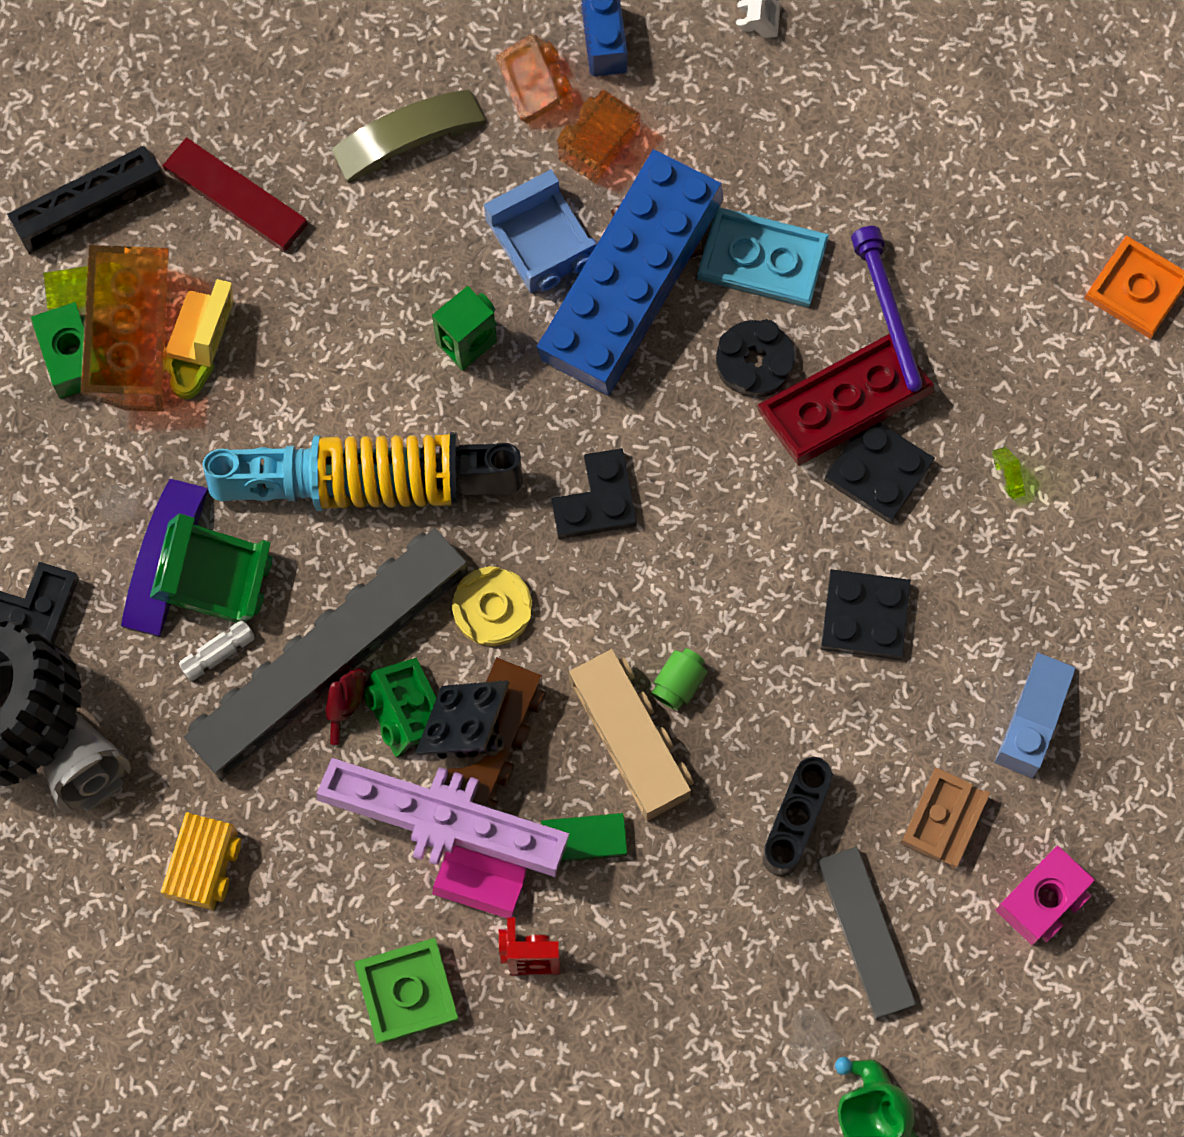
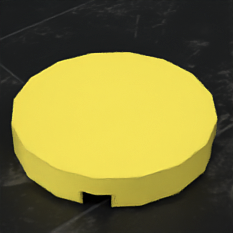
(492, 620)

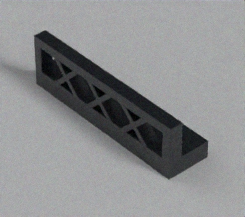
(91, 203)

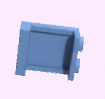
(539, 232)

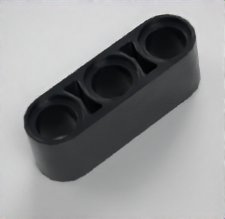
(803, 798)

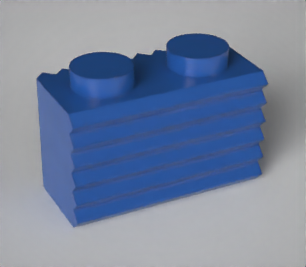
(604, 37)

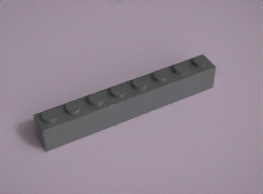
(326, 653)

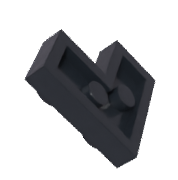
(606, 505)
(44, 601)

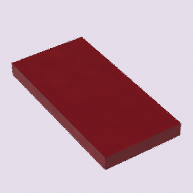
(841, 401)

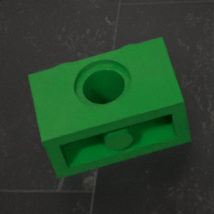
(465, 327)
(56, 332)

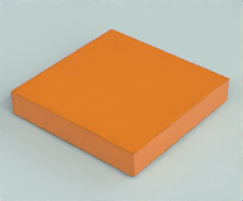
(1137, 287)

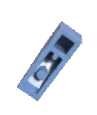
(1035, 716)

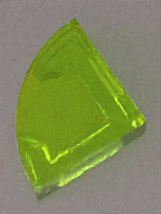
(1006, 460)

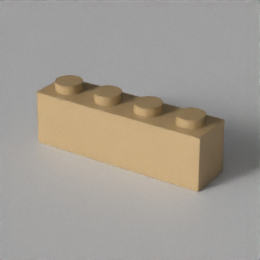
(630, 734)

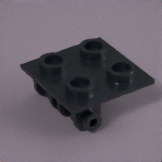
(464, 721)

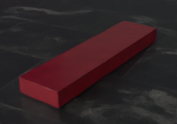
(235, 194)

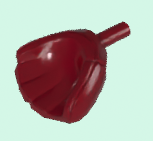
(344, 700)

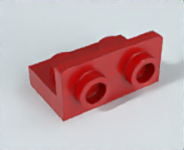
(531, 957)

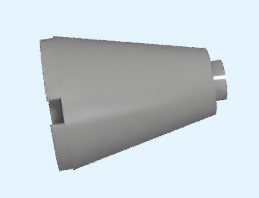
(85, 769)

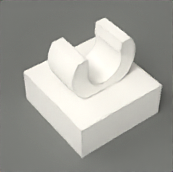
(761, 17)

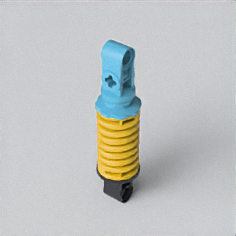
(366, 474)

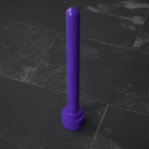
(869, 245)

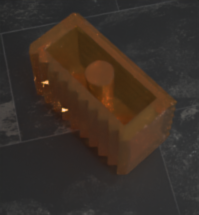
(597, 135)

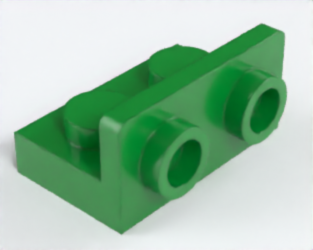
(401, 703)

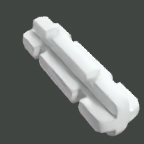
(216, 650)

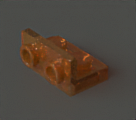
(534, 78)

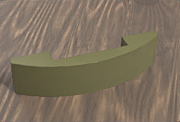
(405, 130)

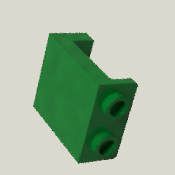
(211, 571)

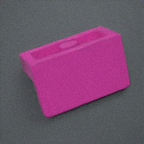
(480, 881)

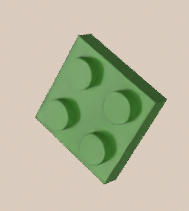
(406, 991)

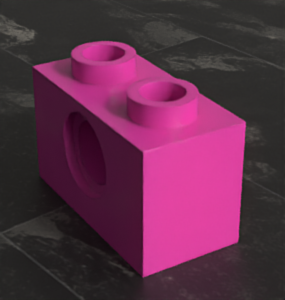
(1062, 877)

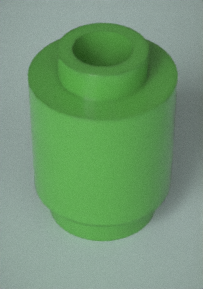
(679, 679)

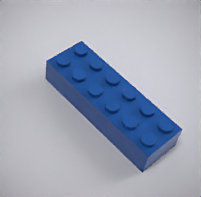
(631, 272)

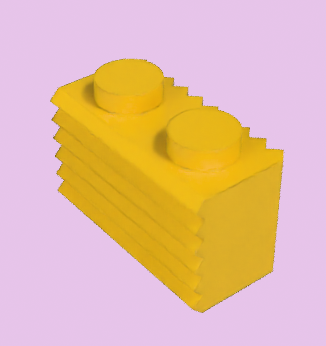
(201, 862)

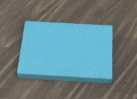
(762, 257)

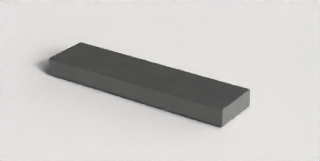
(866, 933)

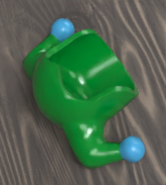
(875, 1107)

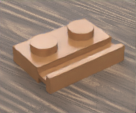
(945, 818)

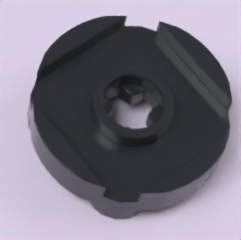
(764, 338)

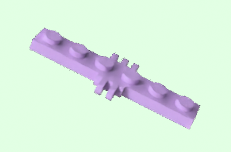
(443, 816)

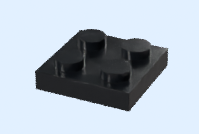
(879, 470)
(865, 614)

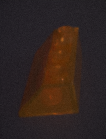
(126, 326)

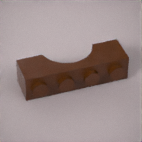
(521, 698)

